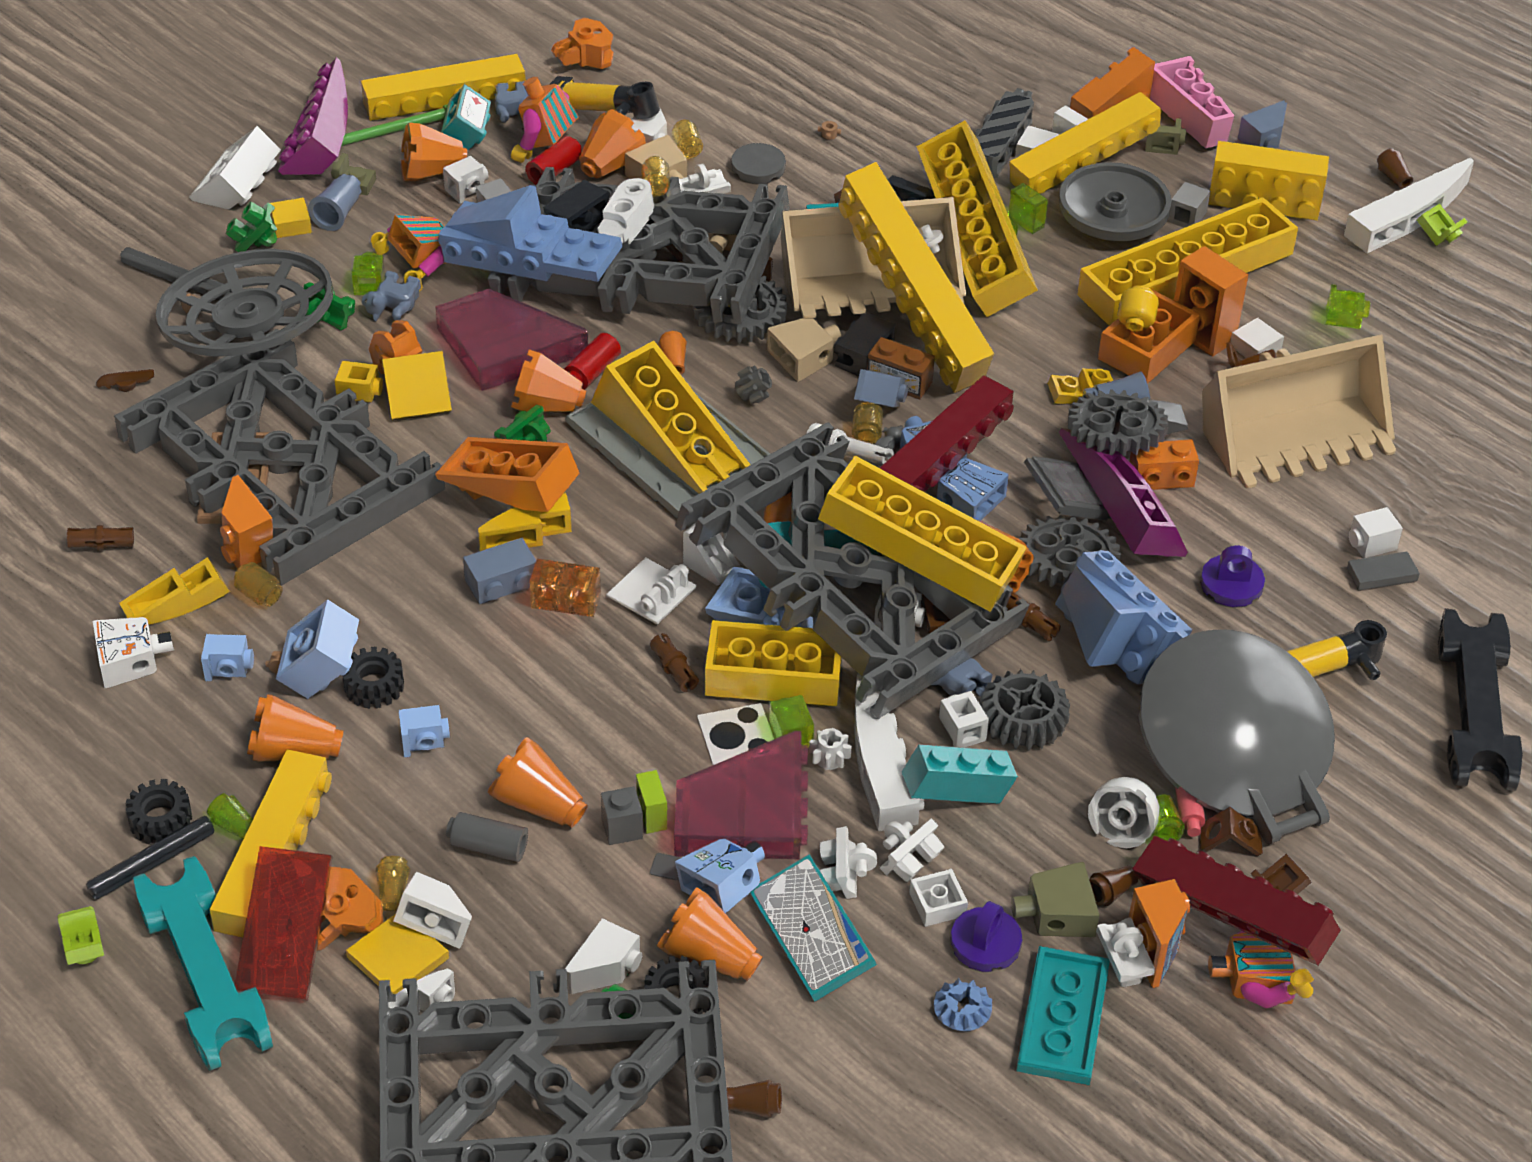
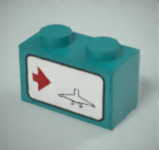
(467, 117)

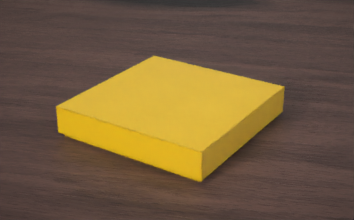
(416, 385)
(396, 954)

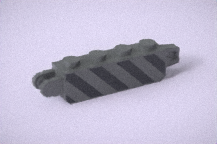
(1004, 128)

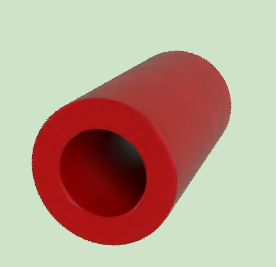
(560, 156)
(594, 359)

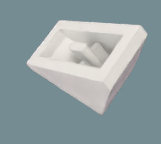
(709, 558)

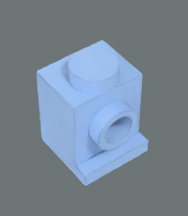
(226, 656)
(422, 729)

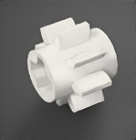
(830, 749)

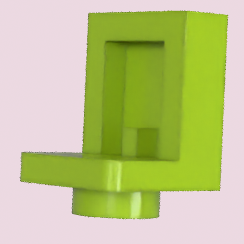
(1440, 225)
(80, 935)

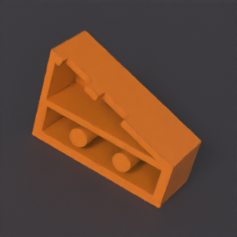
(1121, 82)

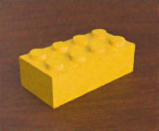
(1285, 178)
(771, 663)

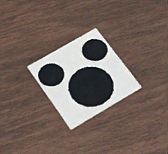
(734, 731)

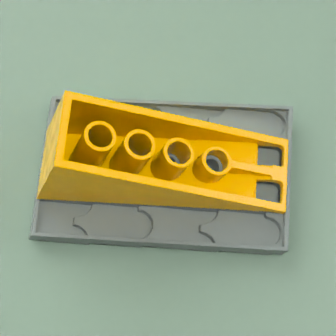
(662, 430)

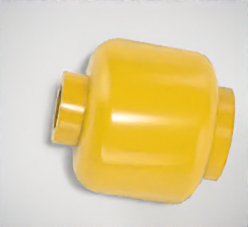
(1138, 308)

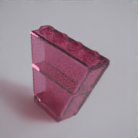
(496, 332)
(747, 801)

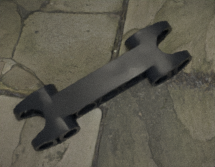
(1482, 739)

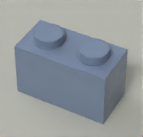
(499, 570)

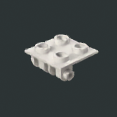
(653, 589)

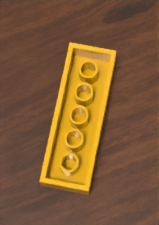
(922, 533)

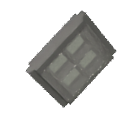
(1067, 488)

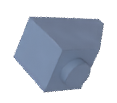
(1263, 126)
(881, 388)

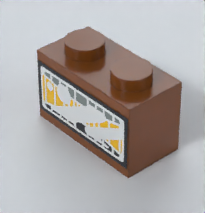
(904, 362)

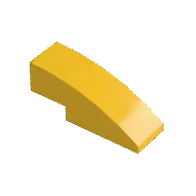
(527, 525)
(176, 593)

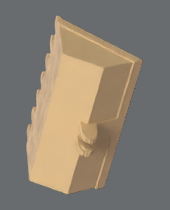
(1300, 410)

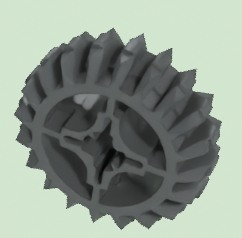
(1025, 709)

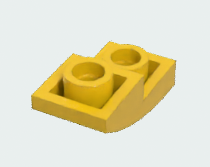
(1068, 388)

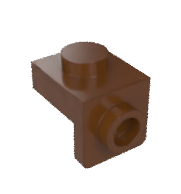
(1285, 875)

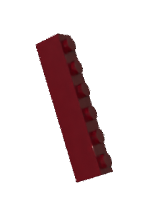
(952, 434)
(1241, 901)

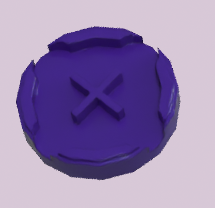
(1233, 577)
(986, 938)

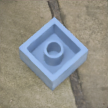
(318, 649)

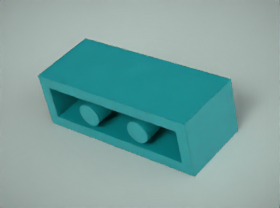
(959, 774)

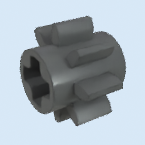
(753, 384)

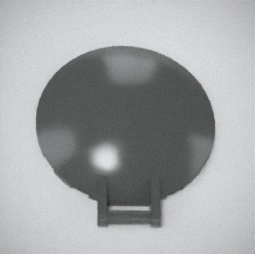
(1240, 728)

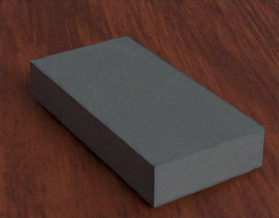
(1383, 570)

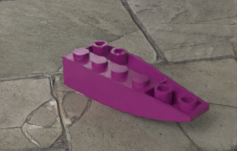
(320, 127)
(1127, 500)

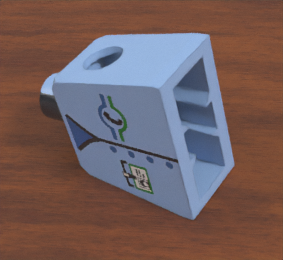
(721, 871)

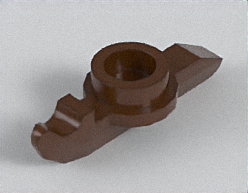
(125, 380)

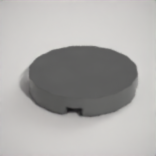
(758, 163)

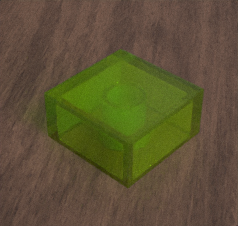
(1028, 208)

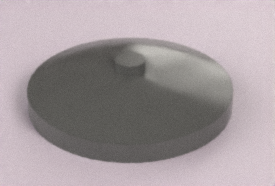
(1115, 201)

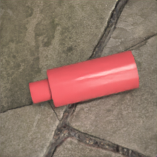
(1190, 812)

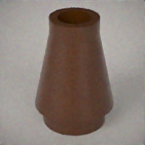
(1394, 167)
(1111, 884)
(756, 1098)

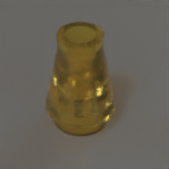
(392, 879)

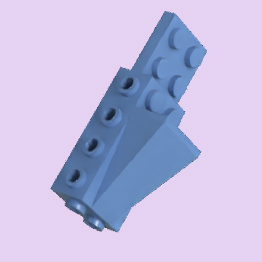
(516, 239)
(1117, 615)

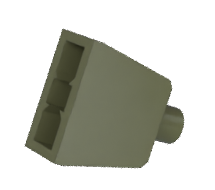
(1060, 902)

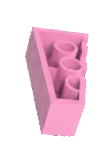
(1185, 95)

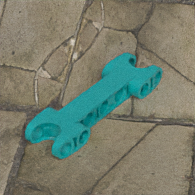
(221, 1009)

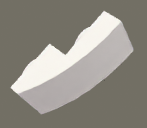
(431, 988)

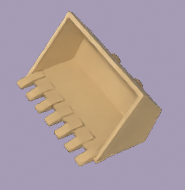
(832, 270)

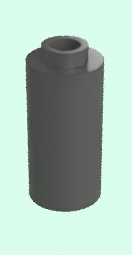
(487, 836)

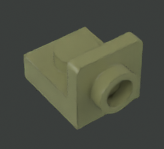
(1166, 139)
(366, 176)

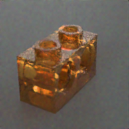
(565, 587)

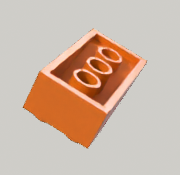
(512, 471)

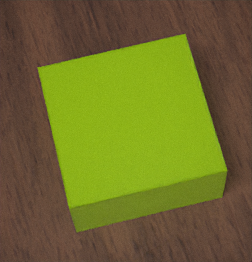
(652, 801)

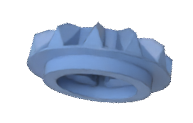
(972, 1015)

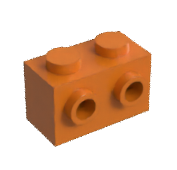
(1169, 465)

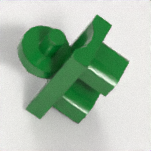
(256, 230)
(338, 311)
(526, 426)

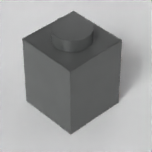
(621, 815)

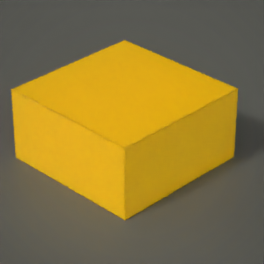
(291, 218)

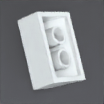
(237, 171)

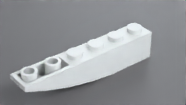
(1397, 213)
(881, 765)

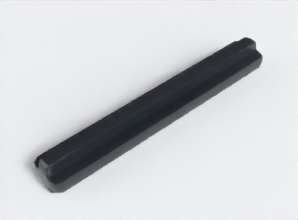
(150, 857)

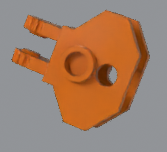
(585, 46)
(397, 343)
(349, 907)

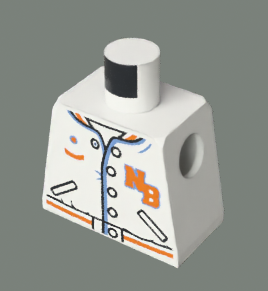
(128, 649)

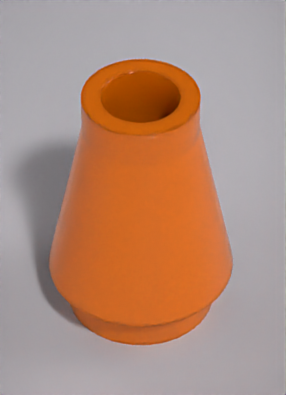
(674, 347)

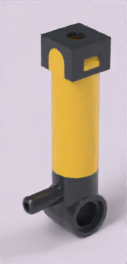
(634, 99)
(1359, 646)

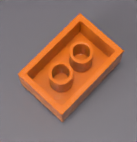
(1215, 292)
(1151, 347)

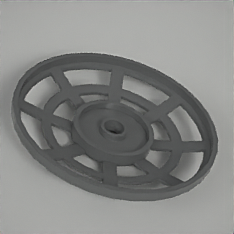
(247, 310)

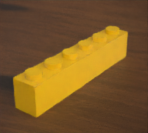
(436, 86)
(1086, 143)
(278, 823)

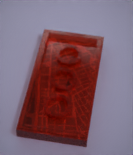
(283, 923)

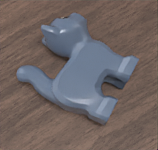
(508, 101)
(393, 295)
(965, 678)

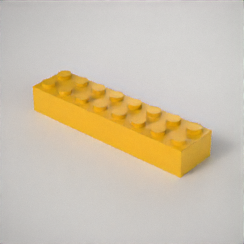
(1243, 236)
(987, 240)
(915, 277)

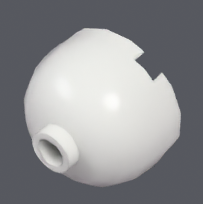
(1124, 812)

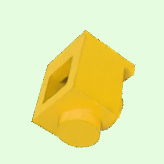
(360, 378)

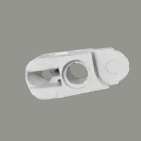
(628, 210)

